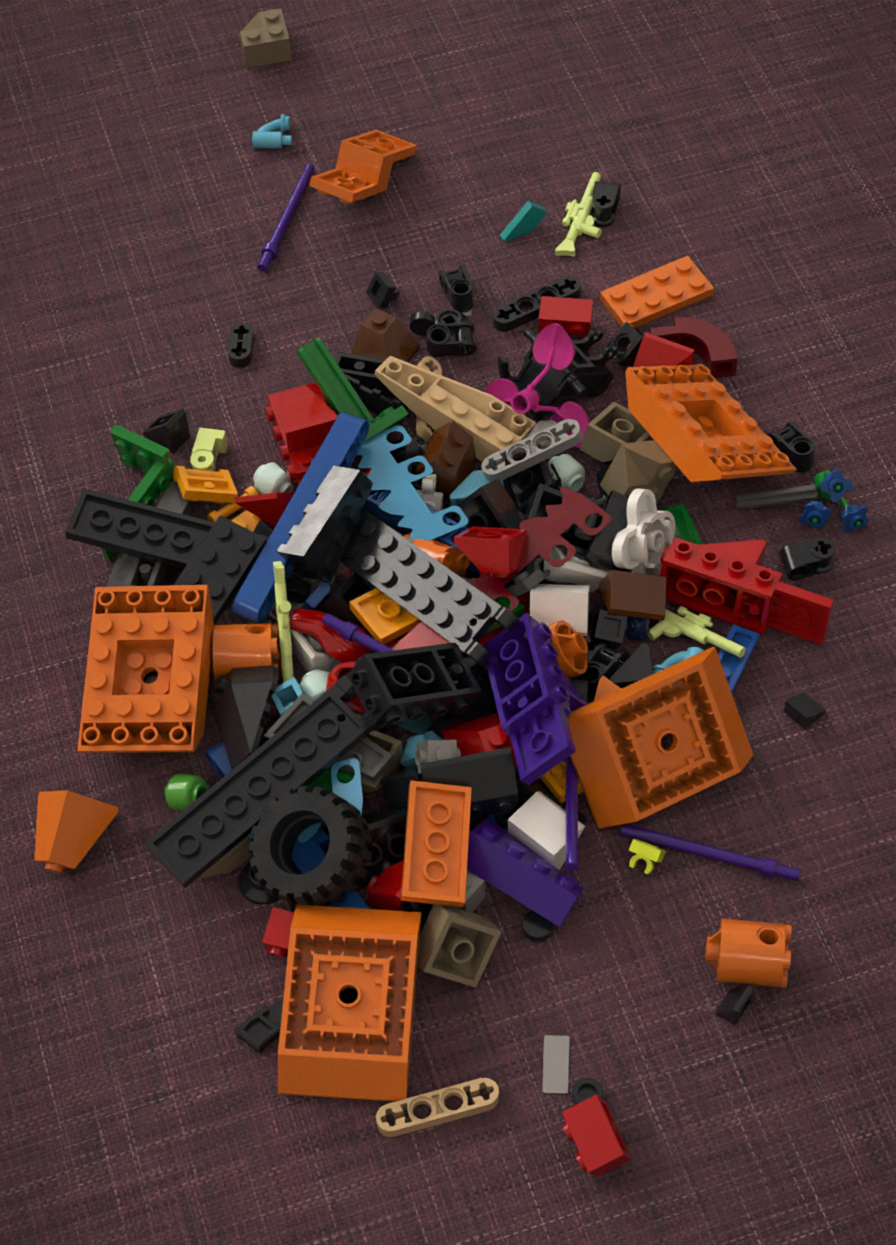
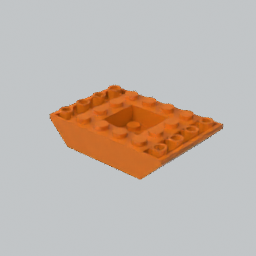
(701, 424)
(142, 633)
(621, 734)
(357, 1046)

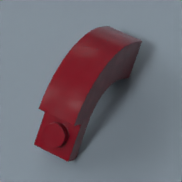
(706, 340)

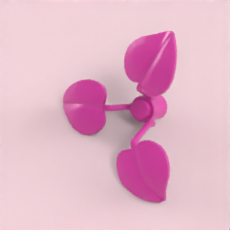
(555, 350)

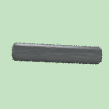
(776, 496)

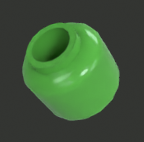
(184, 790)

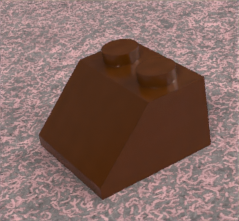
(450, 456)

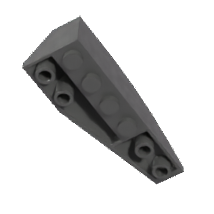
(142, 572)

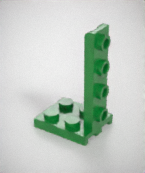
(339, 390)
(147, 457)

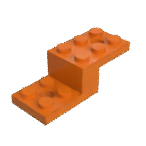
(363, 166)

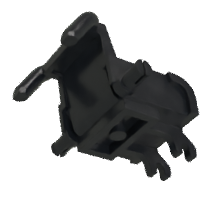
(582, 377)

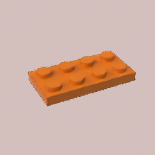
(657, 293)
(436, 844)

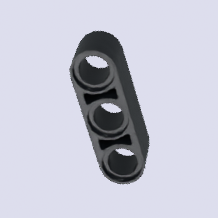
(600, 547)

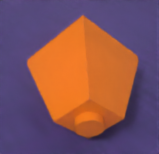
(68, 828)

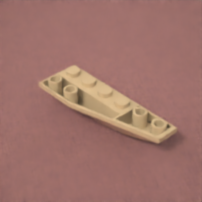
(443, 400)

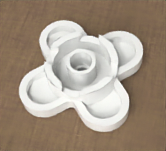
(646, 535)

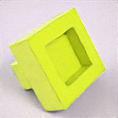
(647, 852)

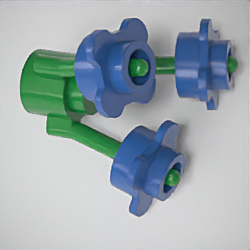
(833, 486)

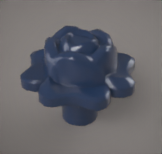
(637, 628)

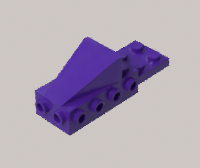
(532, 696)

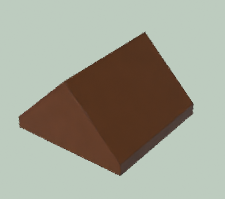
(634, 594)

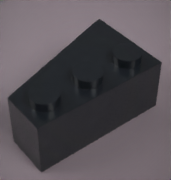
(360, 374)

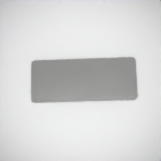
(556, 1064)

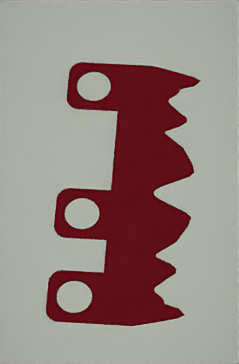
(542, 536)

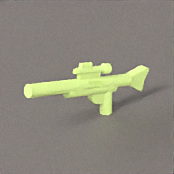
(581, 219)
(282, 611)
(693, 627)

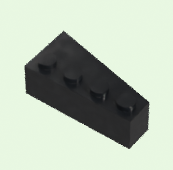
(328, 523)

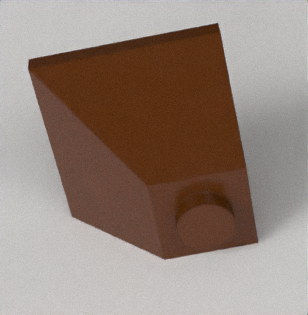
(384, 336)

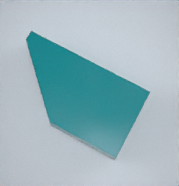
(524, 221)

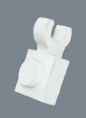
(432, 499)

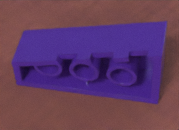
(521, 872)

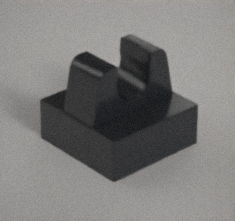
(382, 290)

